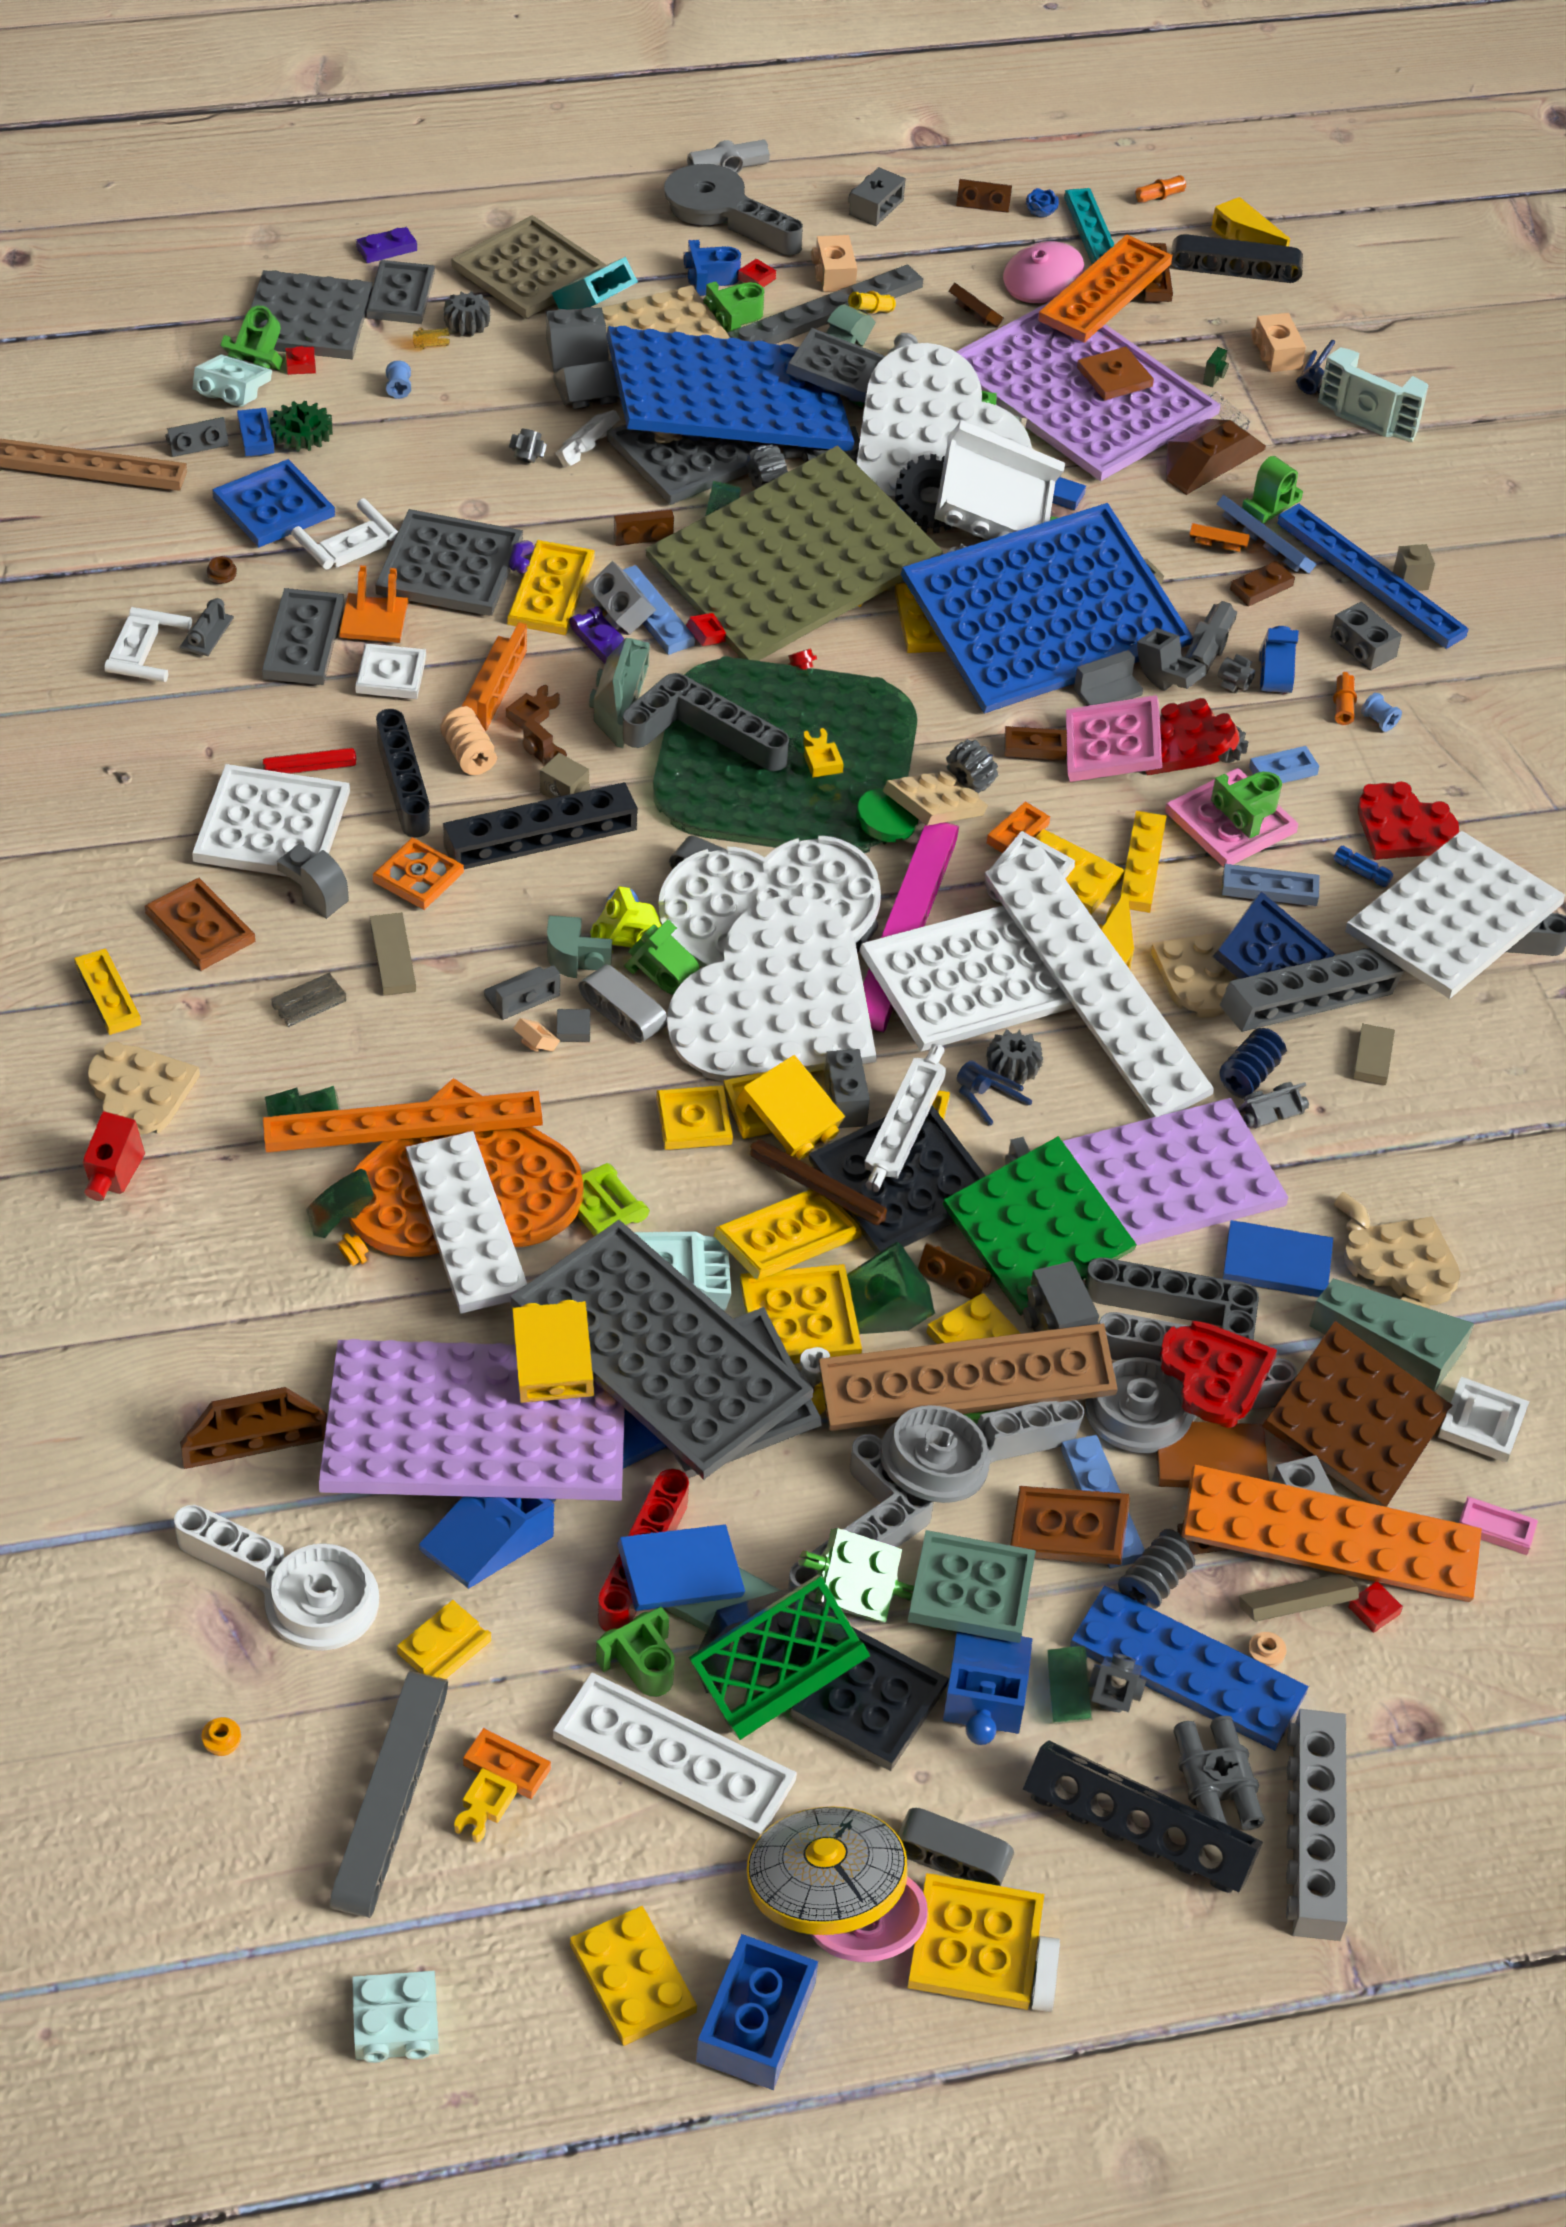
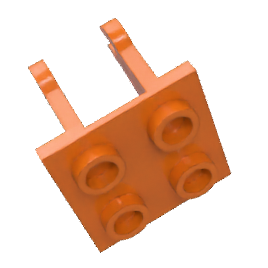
(372, 616)

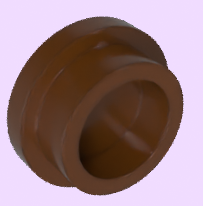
(221, 570)

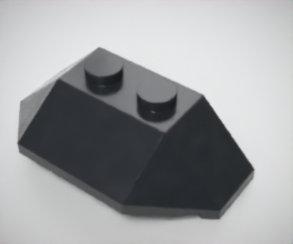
(732, 1616)

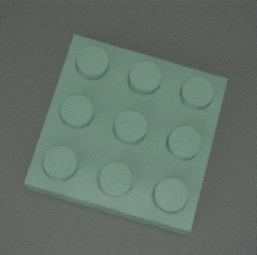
(972, 1586)

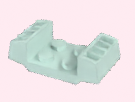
(1370, 399)
(696, 1257)

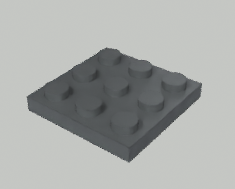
(834, 365)

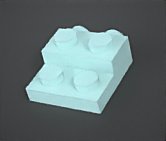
(230, 379)
(395, 2016)

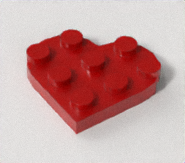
(1193, 736)
(1401, 824)
(1217, 1370)

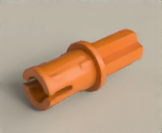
(1161, 189)
(1345, 699)

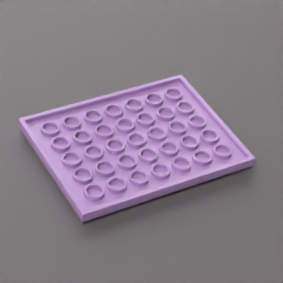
(1039, 380)
(455, 1426)

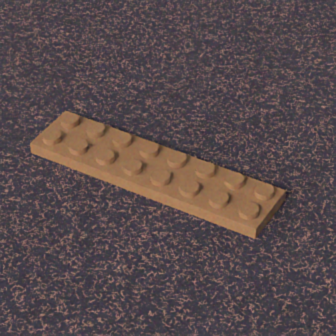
(968, 1375)

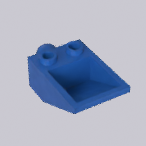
(487, 1535)
(987, 1685)

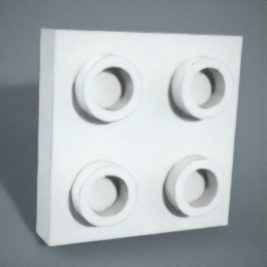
(1483, 1419)

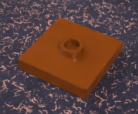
(1115, 373)

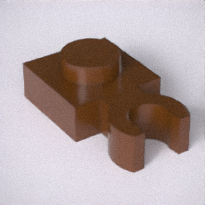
(532, 707)

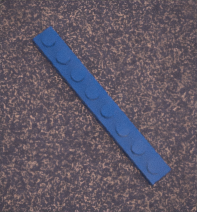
(1373, 576)

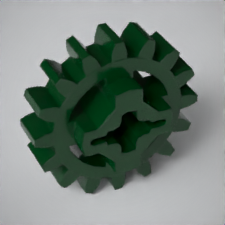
(301, 426)

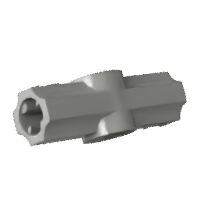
(732, 156)

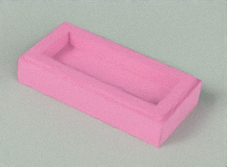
(1499, 1525)

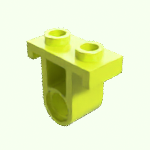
(624, 919)

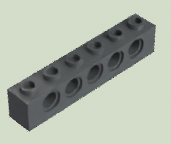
(1309, 988)

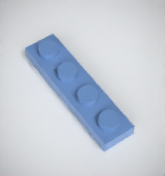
(1256, 529)
(664, 622)
(1093, 1473)

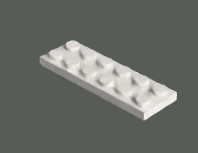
(466, 1221)
(675, 1756)

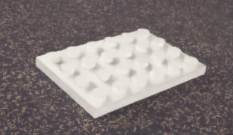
(1455, 914)
(963, 977)

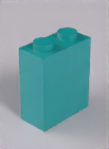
(595, 286)

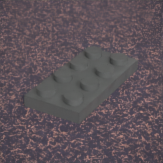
(303, 636)

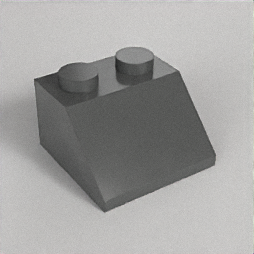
(576, 337)
(587, 383)

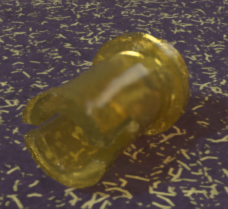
(429, 338)

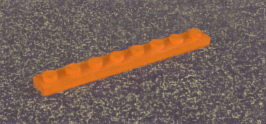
(402, 1121)

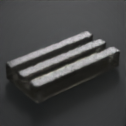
(312, 1002)

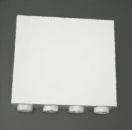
(994, 483)

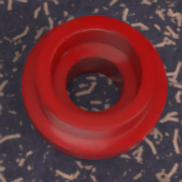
(802, 659)

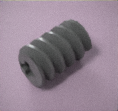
(1158, 1569)

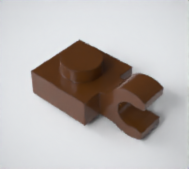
(539, 742)

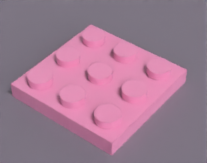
(1113, 738)
(1217, 833)

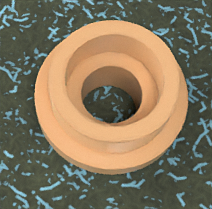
(1268, 1657)

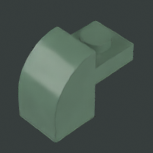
(850, 325)
(571, 951)

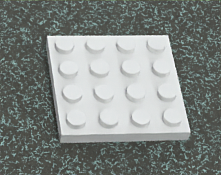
(265, 815)

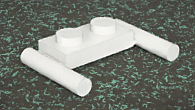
(351, 543)
(136, 641)

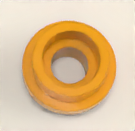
(352, 1249)
(221, 1745)

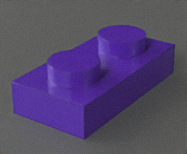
(386, 244)

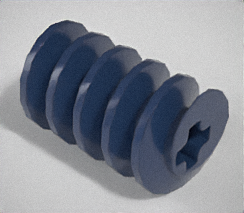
(1252, 1062)

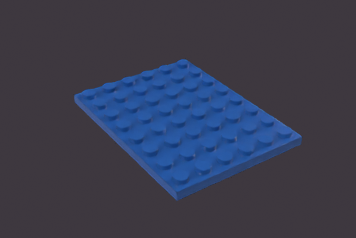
(722, 390)
(1041, 604)

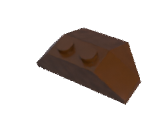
(1208, 453)
(252, 1426)

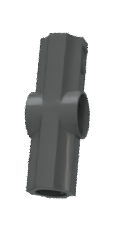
(1212, 634)

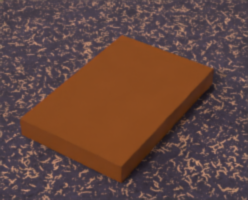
(200, 923)
(1213, 1446)
(1071, 1524)

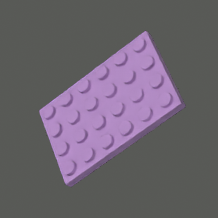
(1180, 1171)

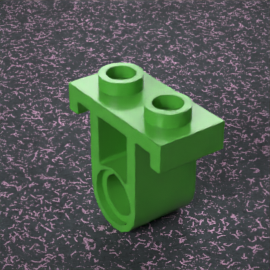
(735, 304)
(256, 343)
(1273, 490)
(1247, 800)
(662, 958)
(641, 1648)

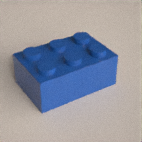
(757, 2012)

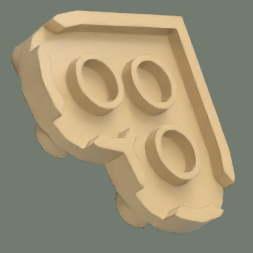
(1192, 973)
(141, 1084)
(1407, 1257)

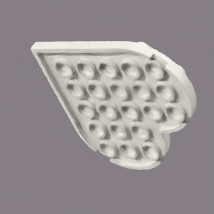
(915, 405)
(716, 887)
(779, 993)

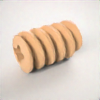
(468, 741)

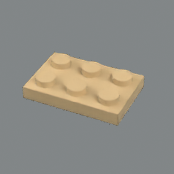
(935, 797)

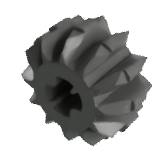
(466, 313)
(765, 465)
(972, 765)
(1015, 1056)

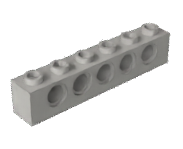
(1312, 1914)

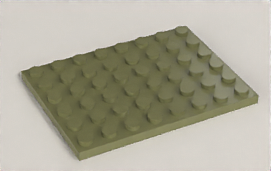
(793, 554)

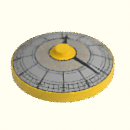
(827, 1870)

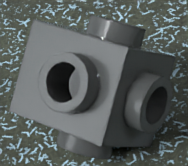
(1114, 1696)

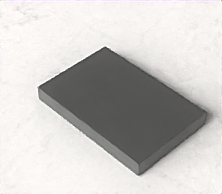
(400, 291)

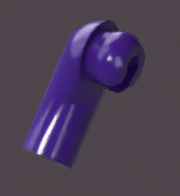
(517, 560)

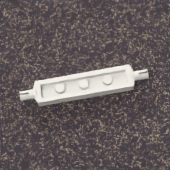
(905, 1118)

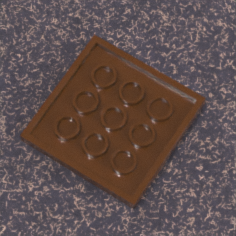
(1358, 1415)

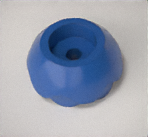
(1042, 202)

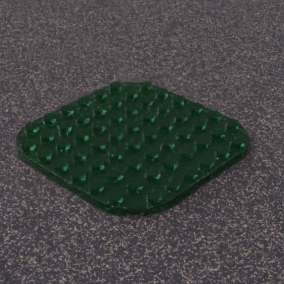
(732, 799)

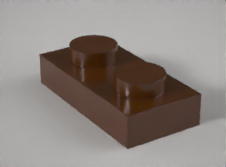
(982, 311)
(643, 527)
(1262, 583)
(1035, 743)

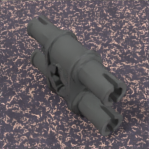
(1219, 1772)

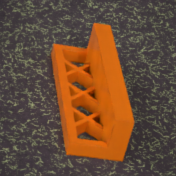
(497, 675)

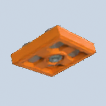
(418, 873)

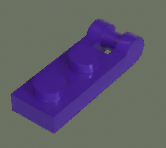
(601, 638)

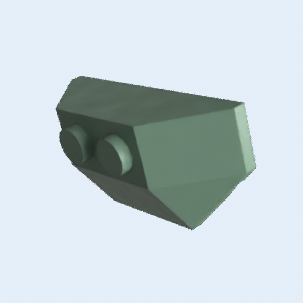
(619, 686)

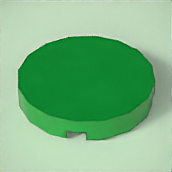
(884, 817)

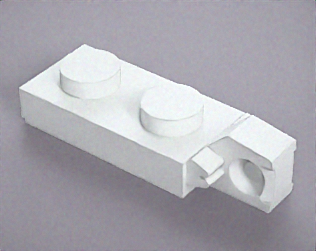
(585, 437)

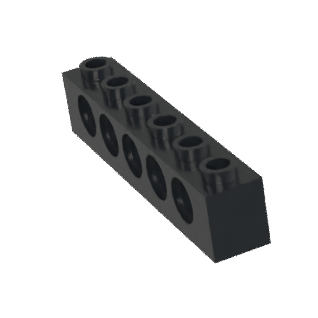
(541, 826)
(1237, 1848)

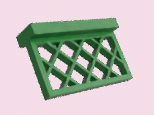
(797, 1684)

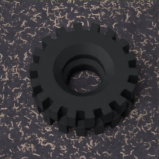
(909, 486)

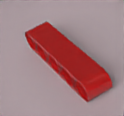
(657, 1506)

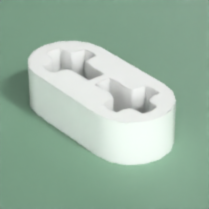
(1045, 1974)

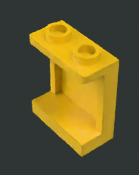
(793, 1107)
(553, 1351)

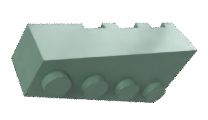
(1407, 1334)

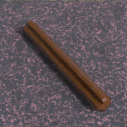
(818, 1182)

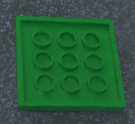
(1037, 1217)

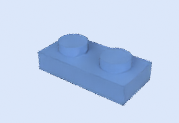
(1287, 764)

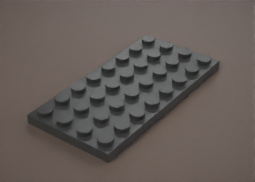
(670, 1350)

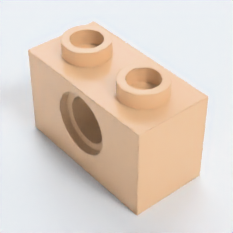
(834, 262)
(1279, 342)

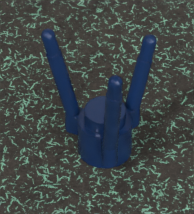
(1311, 376)
(979, 1079)

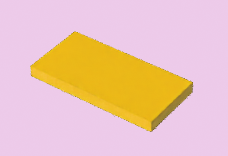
(551, 587)
(787, 1233)

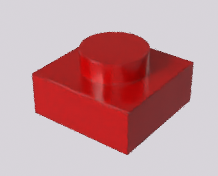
(757, 272)
(300, 360)
(706, 629)
(1375, 1607)

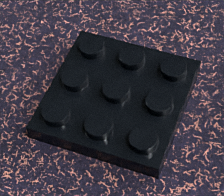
(875, 1703)

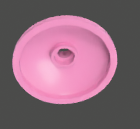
(1042, 271)
(887, 1935)

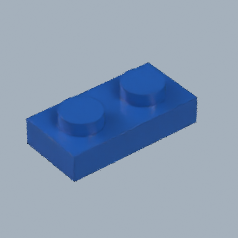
(255, 432)

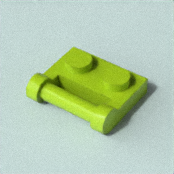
(599, 1209)

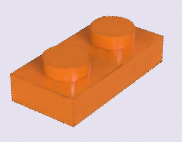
(1206, 535)
(1025, 819)
(508, 1762)

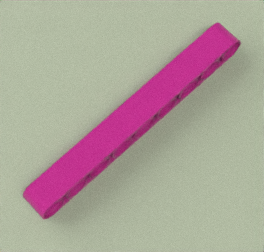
(913, 905)

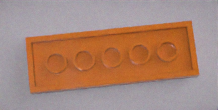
(1105, 288)

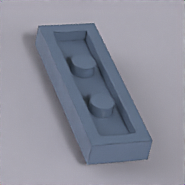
(1275, 884)

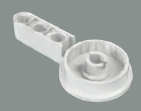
(289, 1582)

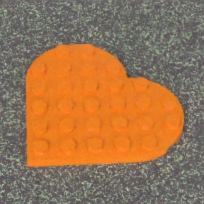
(530, 1173)

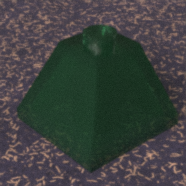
(889, 1293)

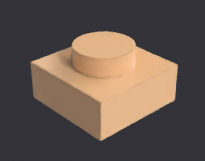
(535, 1035)

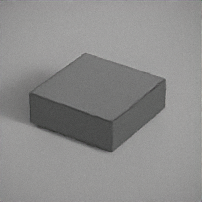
(573, 1025)

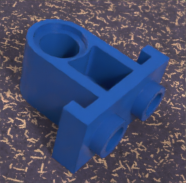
(711, 265)
(1278, 659)

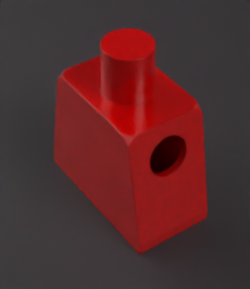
(112, 1155)

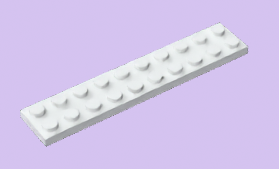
(1098, 983)

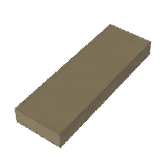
(393, 954)
(1298, 1597)

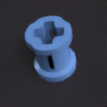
(398, 374)
(1381, 712)

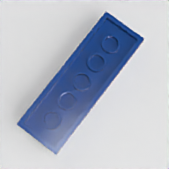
(1192, 1667)

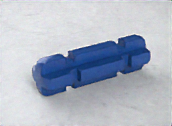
(1363, 866)

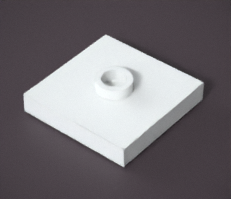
(391, 671)

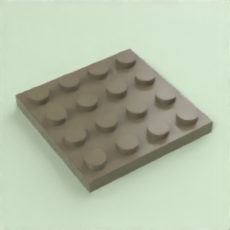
(525, 265)

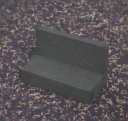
(1107, 680)
(524, 991)

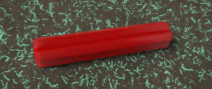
(311, 761)

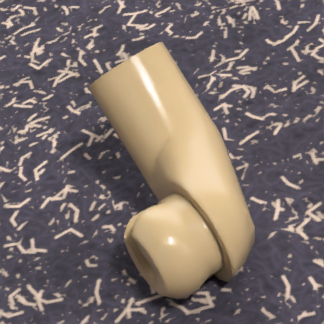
(1355, 1210)

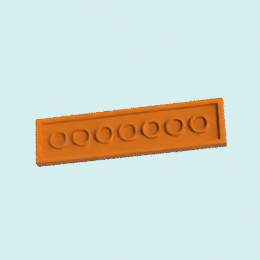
(1332, 1533)

